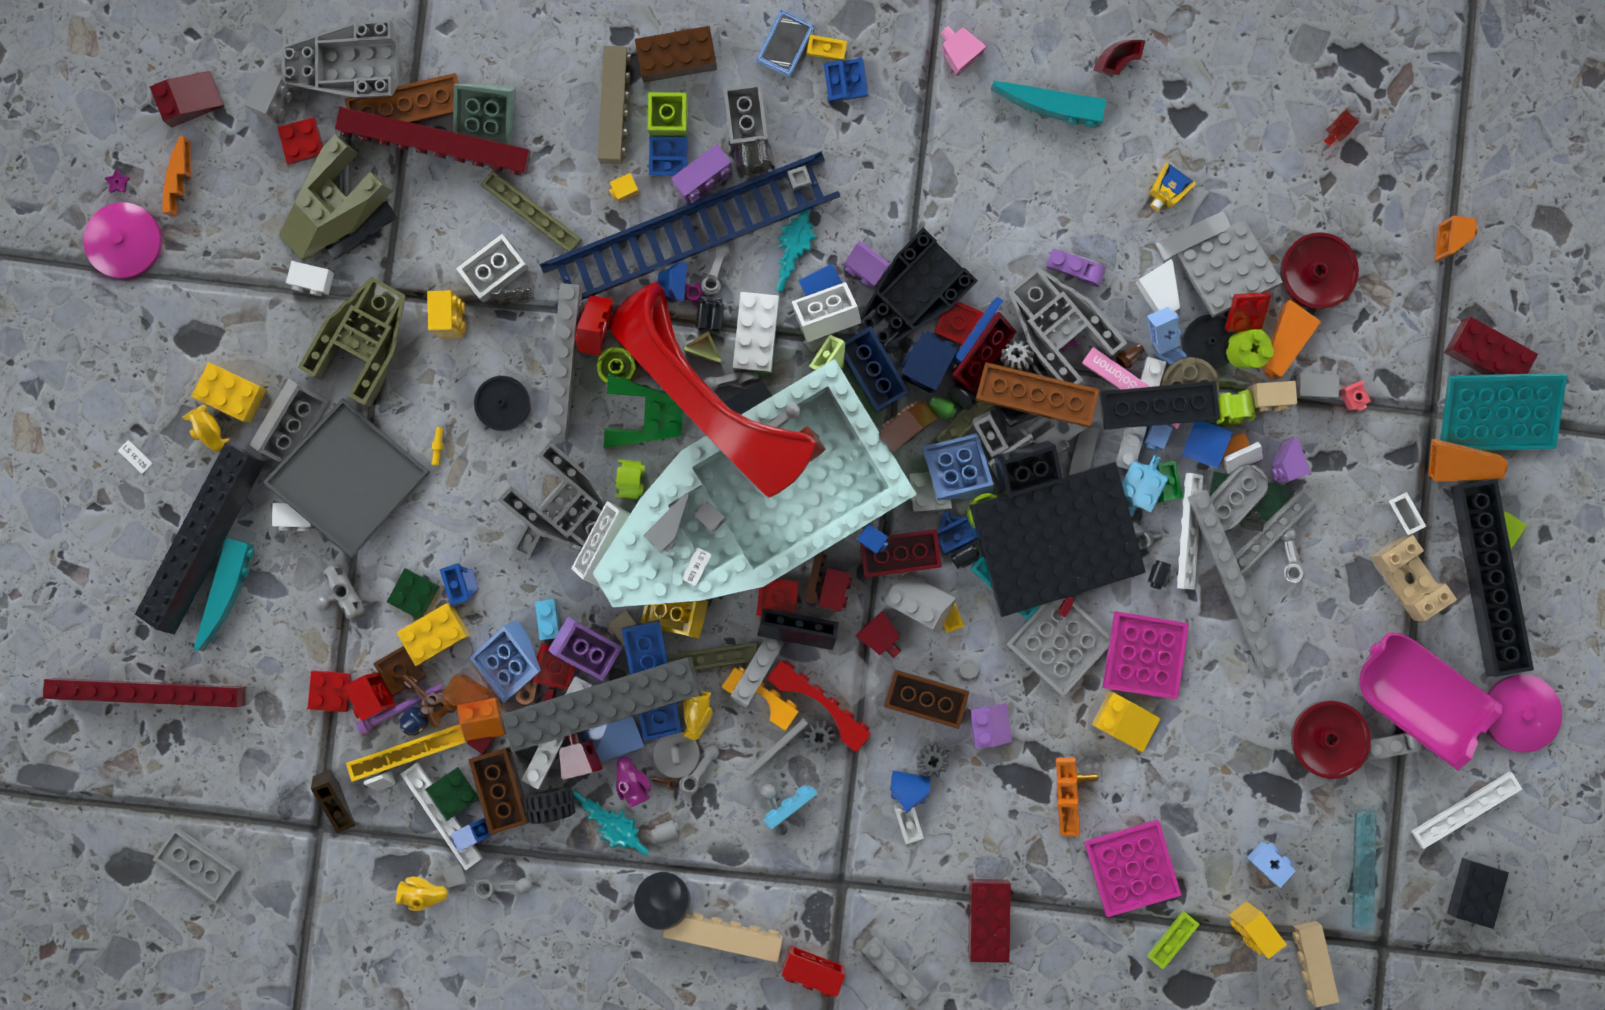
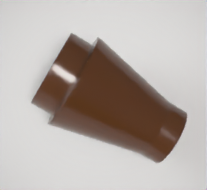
(1128, 356)

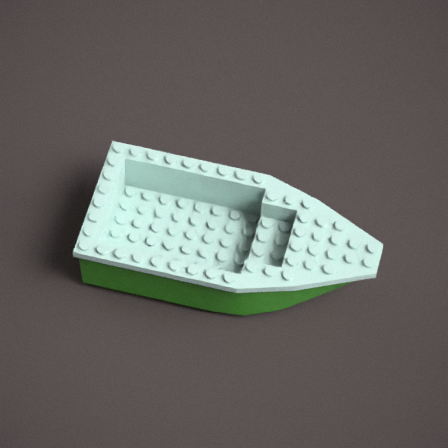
(761, 535)

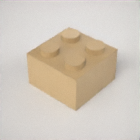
(1274, 396)

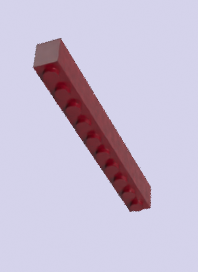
(432, 140)
(144, 692)

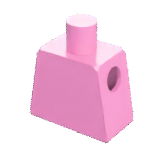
(961, 48)

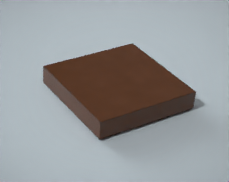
(394, 667)

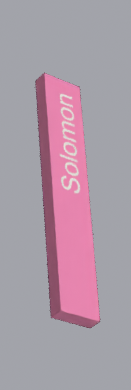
(1112, 372)

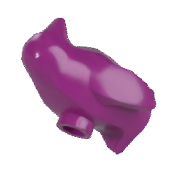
(631, 782)

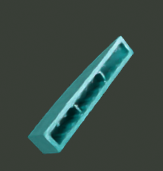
(1054, 104)
(225, 588)

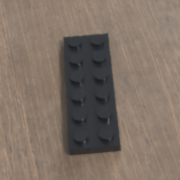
(1159, 405)

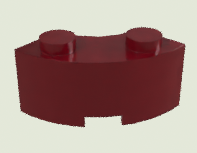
(1118, 55)

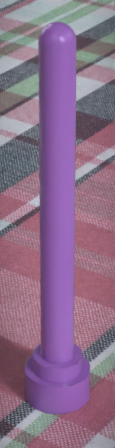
(365, 726)

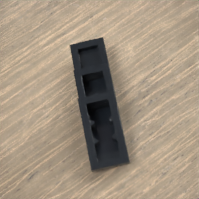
(379, 218)

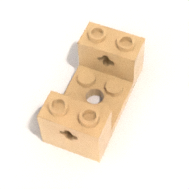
(1423, 595)

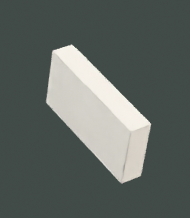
(1243, 457)

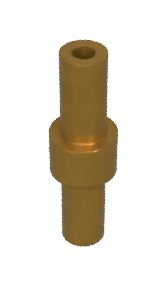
(1086, 778)

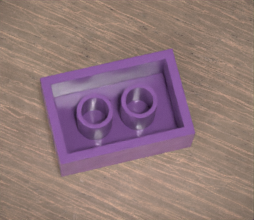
(702, 175)
(585, 648)

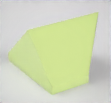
(704, 348)
(831, 349)

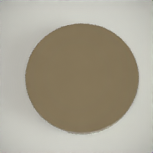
(1189, 371)

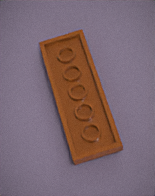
(412, 101)
(1037, 395)

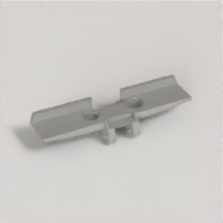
(1053, 435)

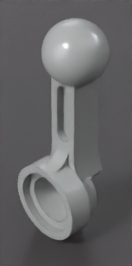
(722, 251)
(746, 380)
(791, 412)
(1288, 539)
(710, 753)
(769, 792)
(522, 886)

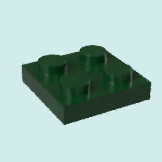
(413, 593)
(452, 794)

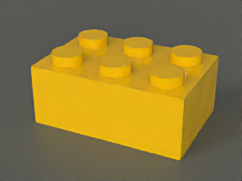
(446, 314)
(229, 393)
(433, 634)
(1257, 930)

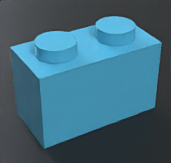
(548, 618)

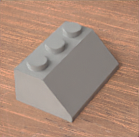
(920, 601)

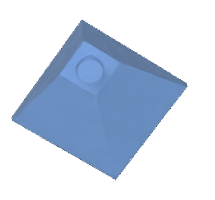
(958, 468)
(507, 660)
(615, 738)

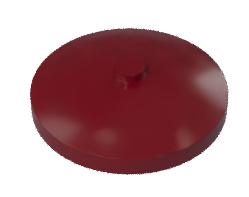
(1319, 271)
(1331, 739)

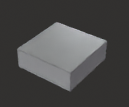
(799, 178)
(454, 875)

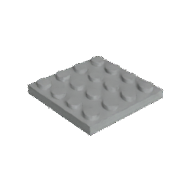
(1228, 266)
(1059, 646)

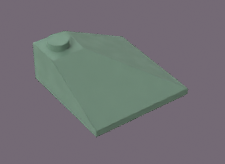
(484, 111)

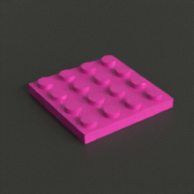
(1145, 655)
(1132, 868)

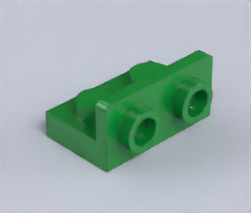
(1172, 488)

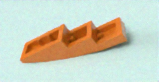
(177, 171)
(1068, 797)

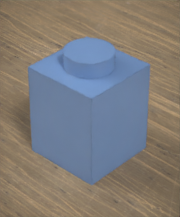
(1157, 437)

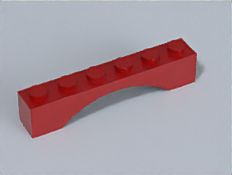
(786, 679)

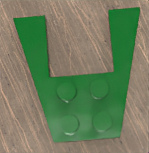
(661, 414)

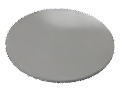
(676, 755)

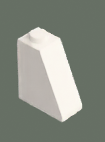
(1160, 288)

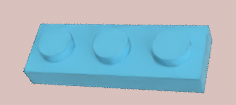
(789, 806)

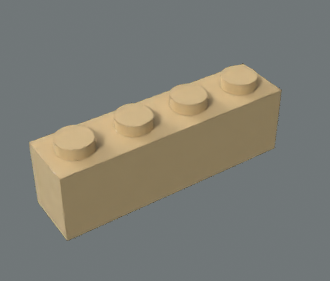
(1316, 964)

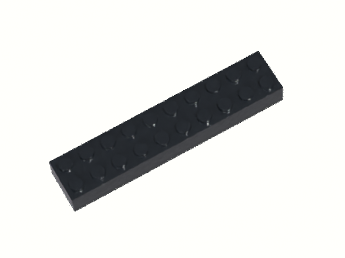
(199, 539)
(1492, 578)

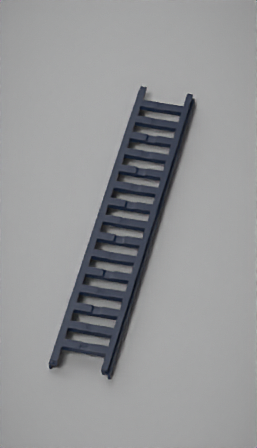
(682, 213)

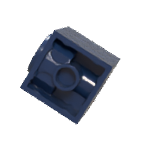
(927, 362)

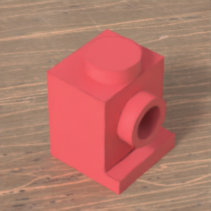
(1349, 396)

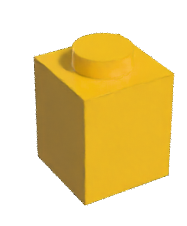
(624, 188)

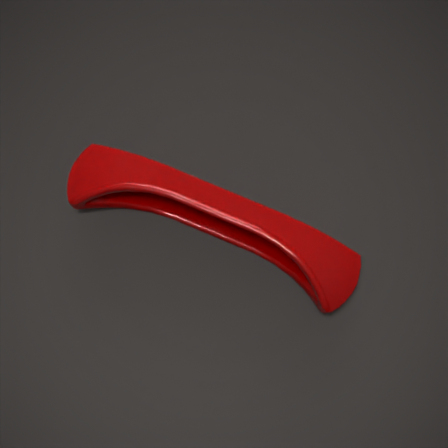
(763, 453)

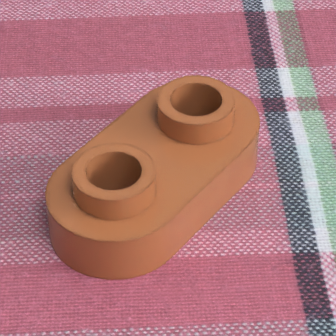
(531, 687)

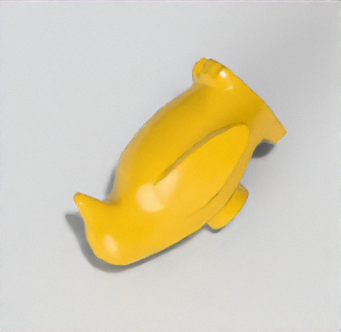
(205, 428)
(697, 715)
(419, 893)

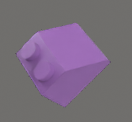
(866, 265)
(1289, 462)
(990, 725)

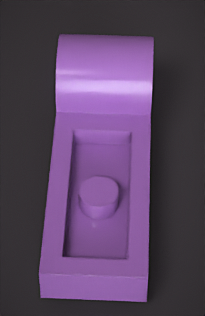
(1077, 267)

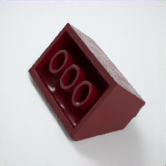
(985, 349)

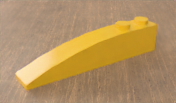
(405, 752)

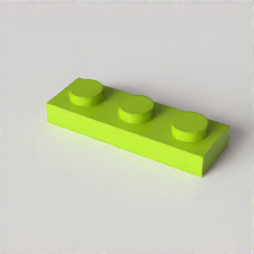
(1173, 940)

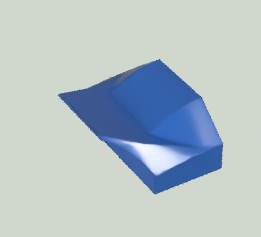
(674, 281)
(458, 583)

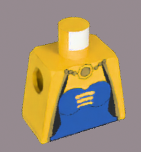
(1169, 187)

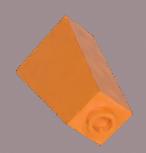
(1288, 337)
(1461, 463)

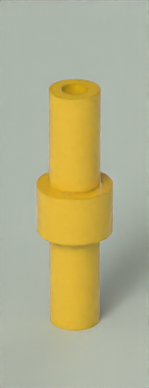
(437, 446)

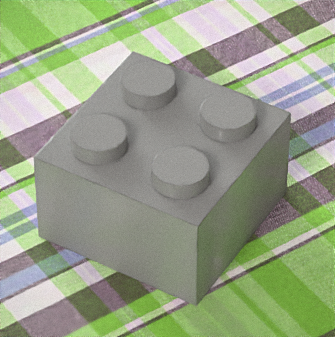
(269, 97)

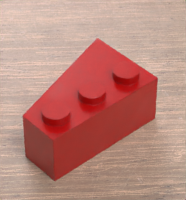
(594, 325)

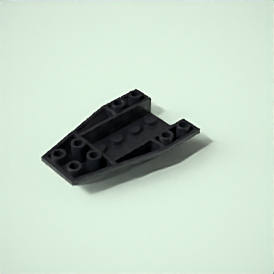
(915, 290)

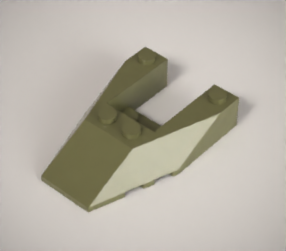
(322, 210)
(364, 327)

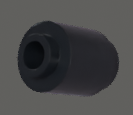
(961, 396)
(965, 556)
(1159, 575)

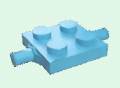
(1144, 485)

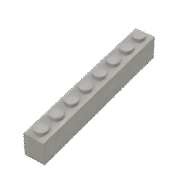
(564, 361)

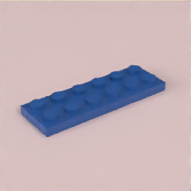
(644, 651)

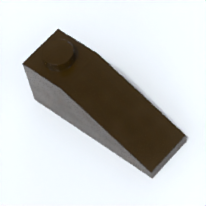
(332, 800)

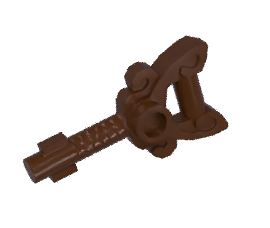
(429, 702)

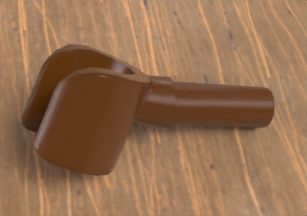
(665, 781)

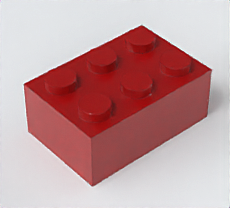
(369, 696)
(813, 971)

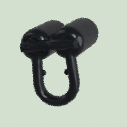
(710, 313)

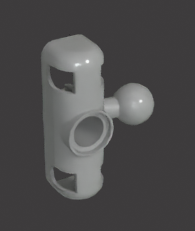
(336, 584)

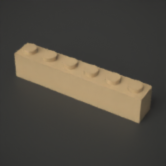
(727, 936)

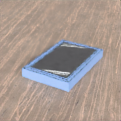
(785, 43)

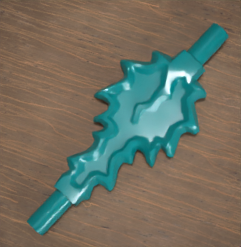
(795, 239)
(615, 828)

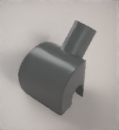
(1146, 539)

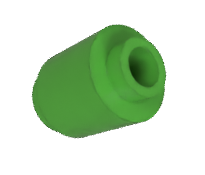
(943, 407)

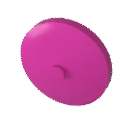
(122, 240)
(1528, 715)

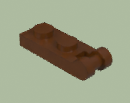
(815, 577)

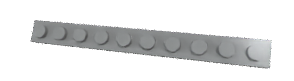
(1233, 581)

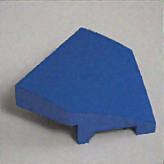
(954, 532)
(909, 789)

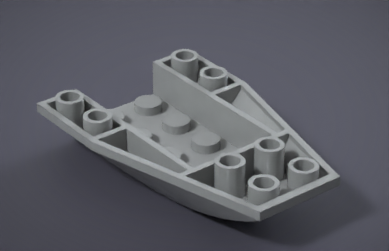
(346, 60)

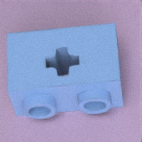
(1164, 330)
(1261, 858)

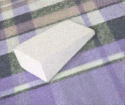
(381, 781)
(909, 824)

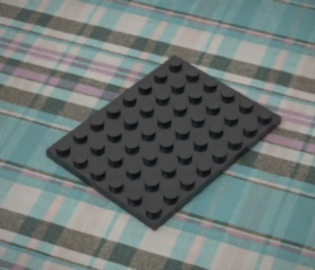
(1058, 539)

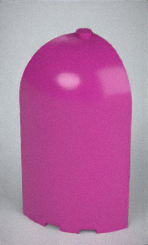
(1427, 698)

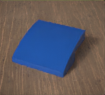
(846, 79)
(667, 155)
(820, 280)
(1207, 443)

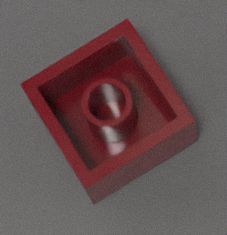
(834, 589)

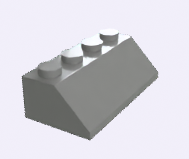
(288, 421)

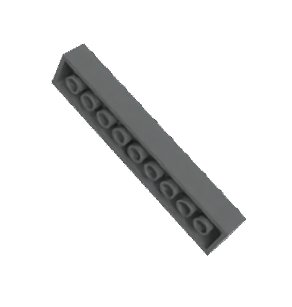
(602, 704)

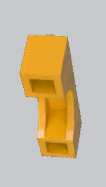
(781, 711)

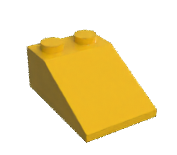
(678, 617)
(1126, 721)

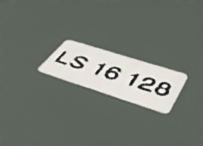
(135, 457)
(696, 566)

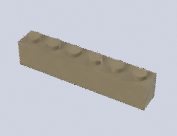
(613, 104)

